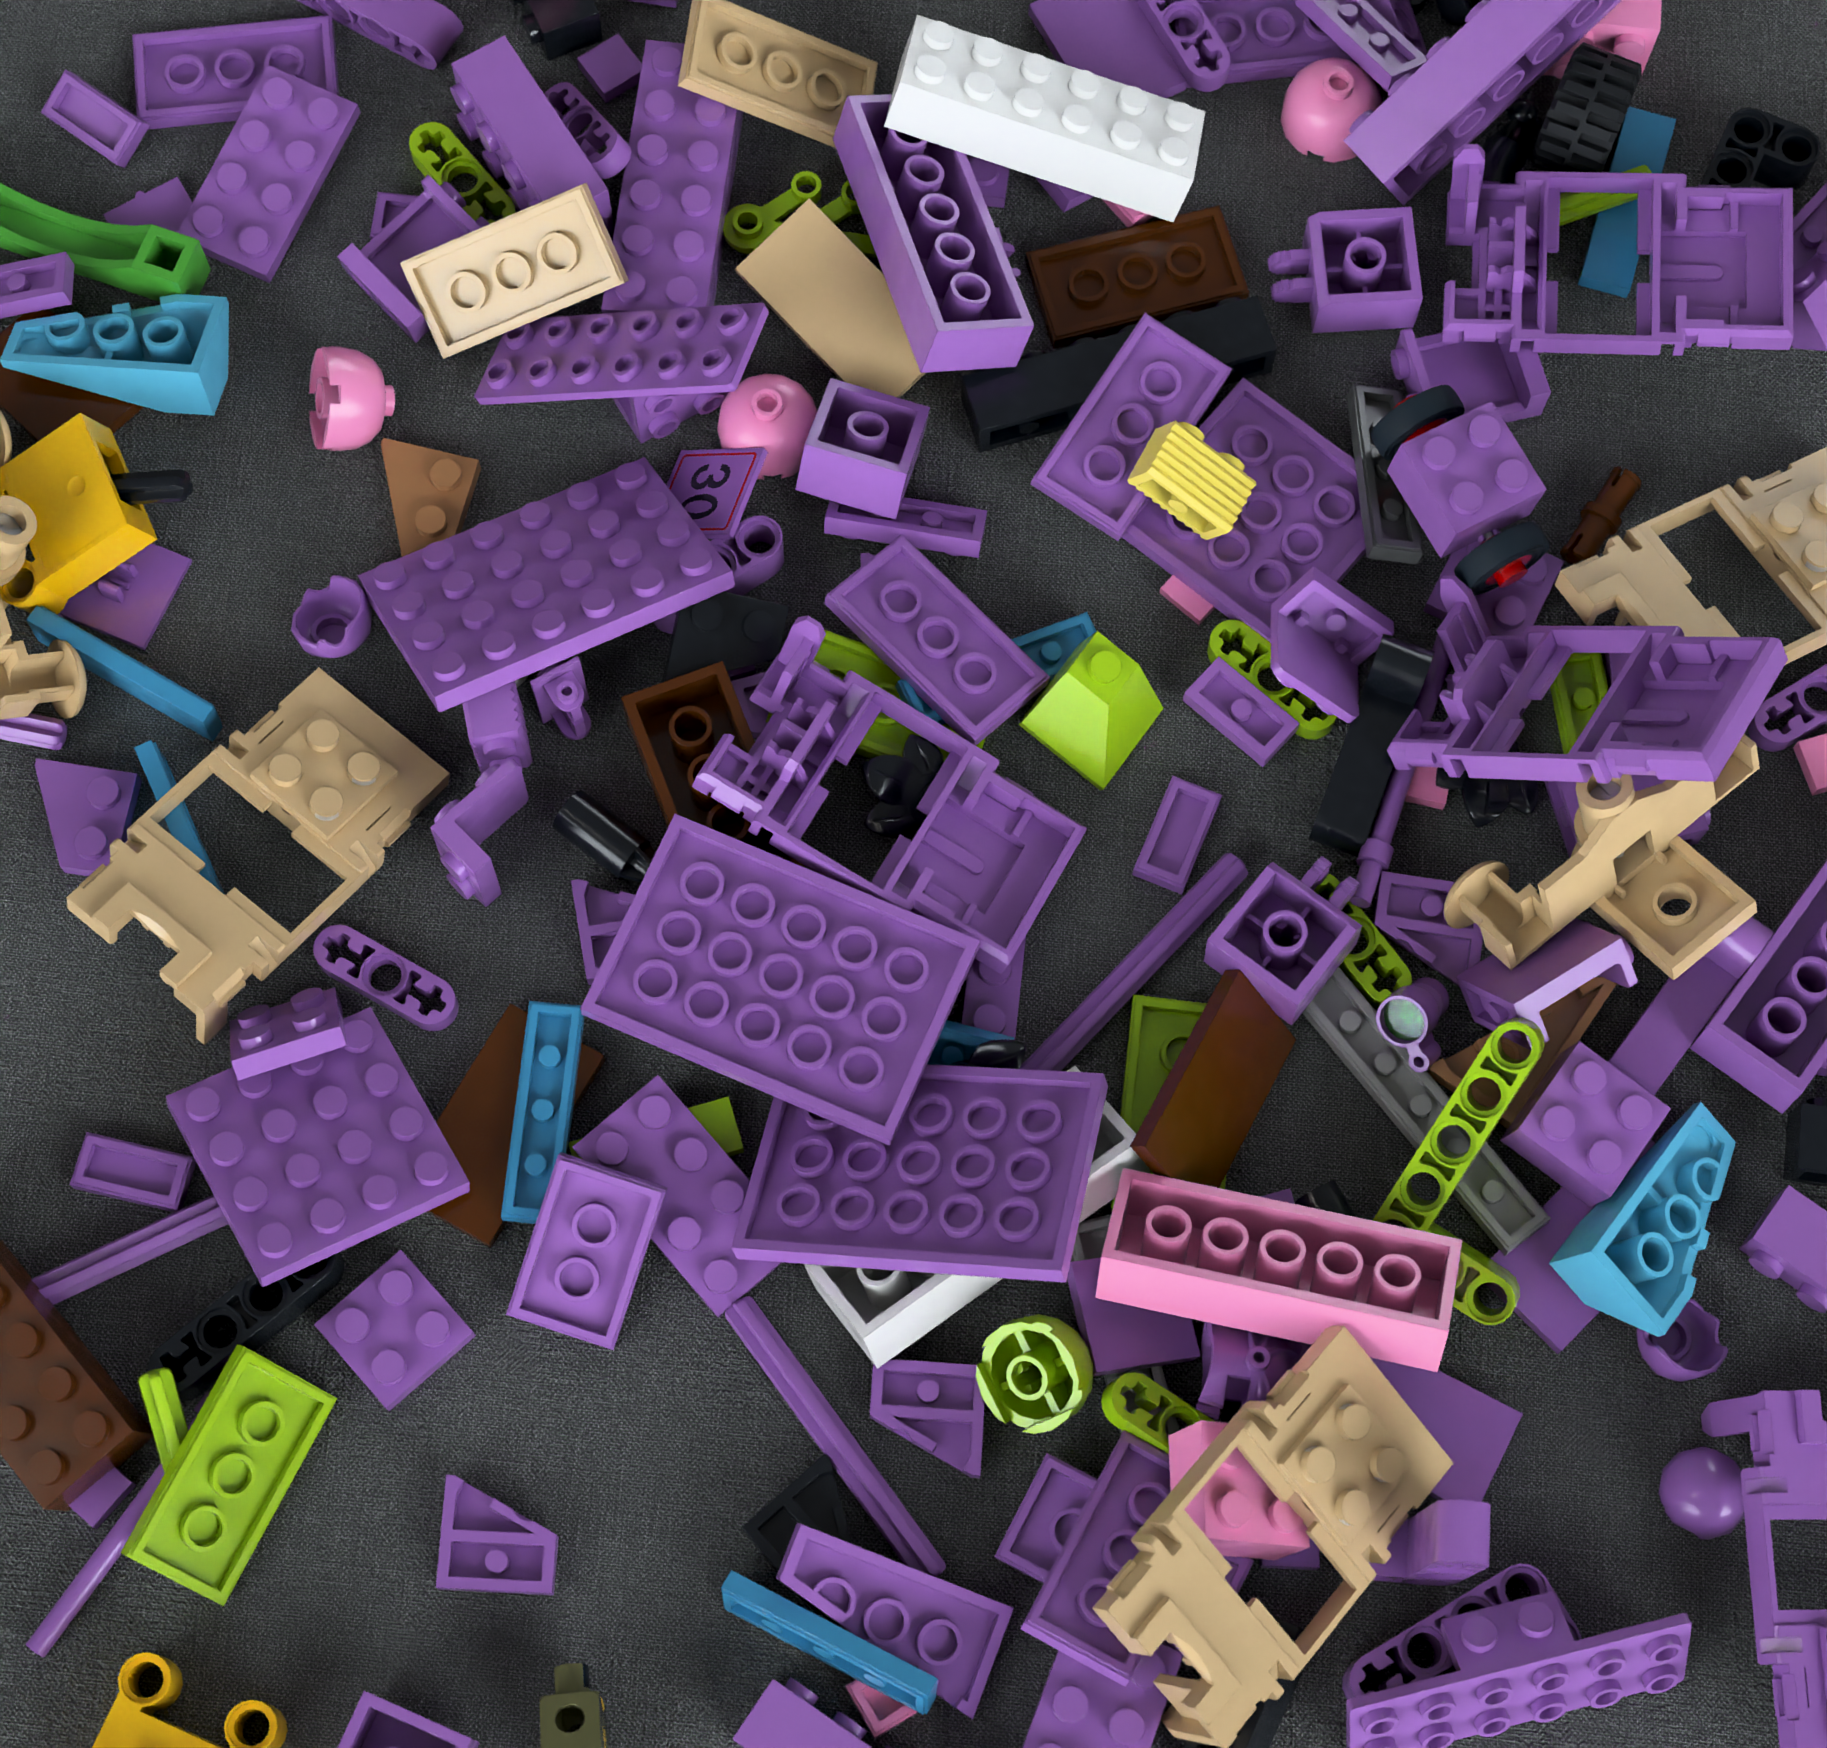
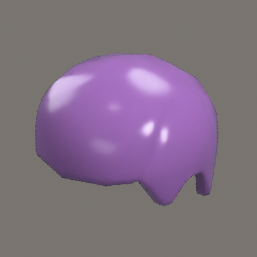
(333, 619)
(1688, 1347)
(1702, 1492)

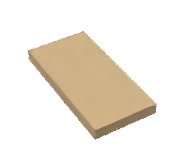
(771, 69)
(514, 271)
(833, 301)

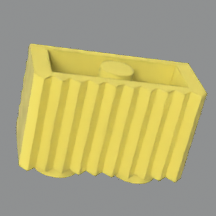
(1192, 479)

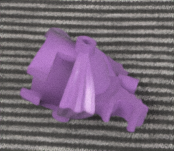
(1242, 1365)

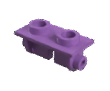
(560, 695)

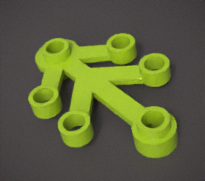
(770, 214)

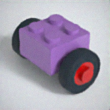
(1465, 484)

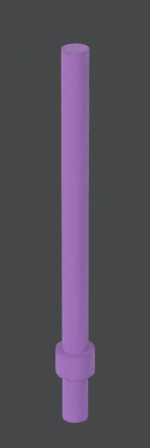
(1377, 851)
(96, 1567)

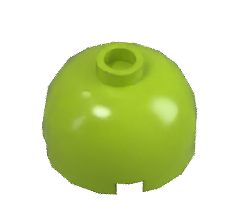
(1035, 1373)

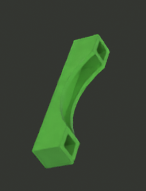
(128, 257)

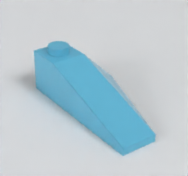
(149, 356)
(1642, 1243)

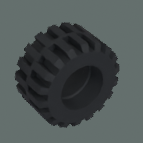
(1586, 111)

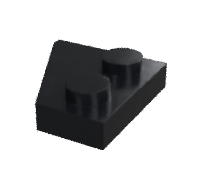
(727, 630)
(808, 1501)

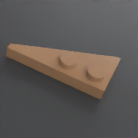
(427, 492)
(1565, 1024)

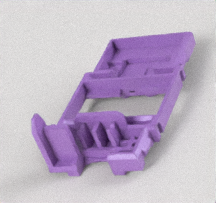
(1713, 269)
(1665, 715)
(986, 841)
(1783, 1485)

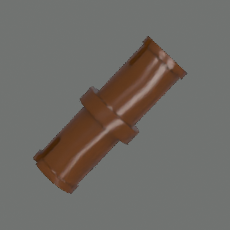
(1601, 516)

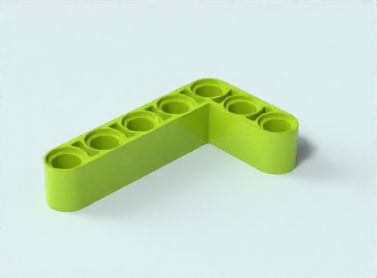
(1451, 1167)

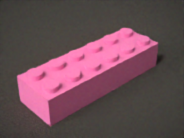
(1278, 1268)

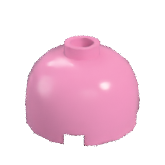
(1324, 105)
(347, 399)
(771, 415)

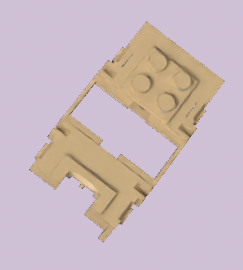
(1773, 516)
(321, 770)
(1347, 1462)

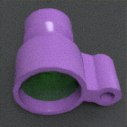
(1411, 1016)

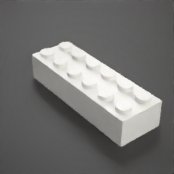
(1045, 119)
(896, 1308)

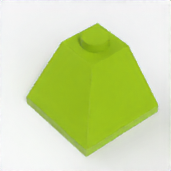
(1094, 710)

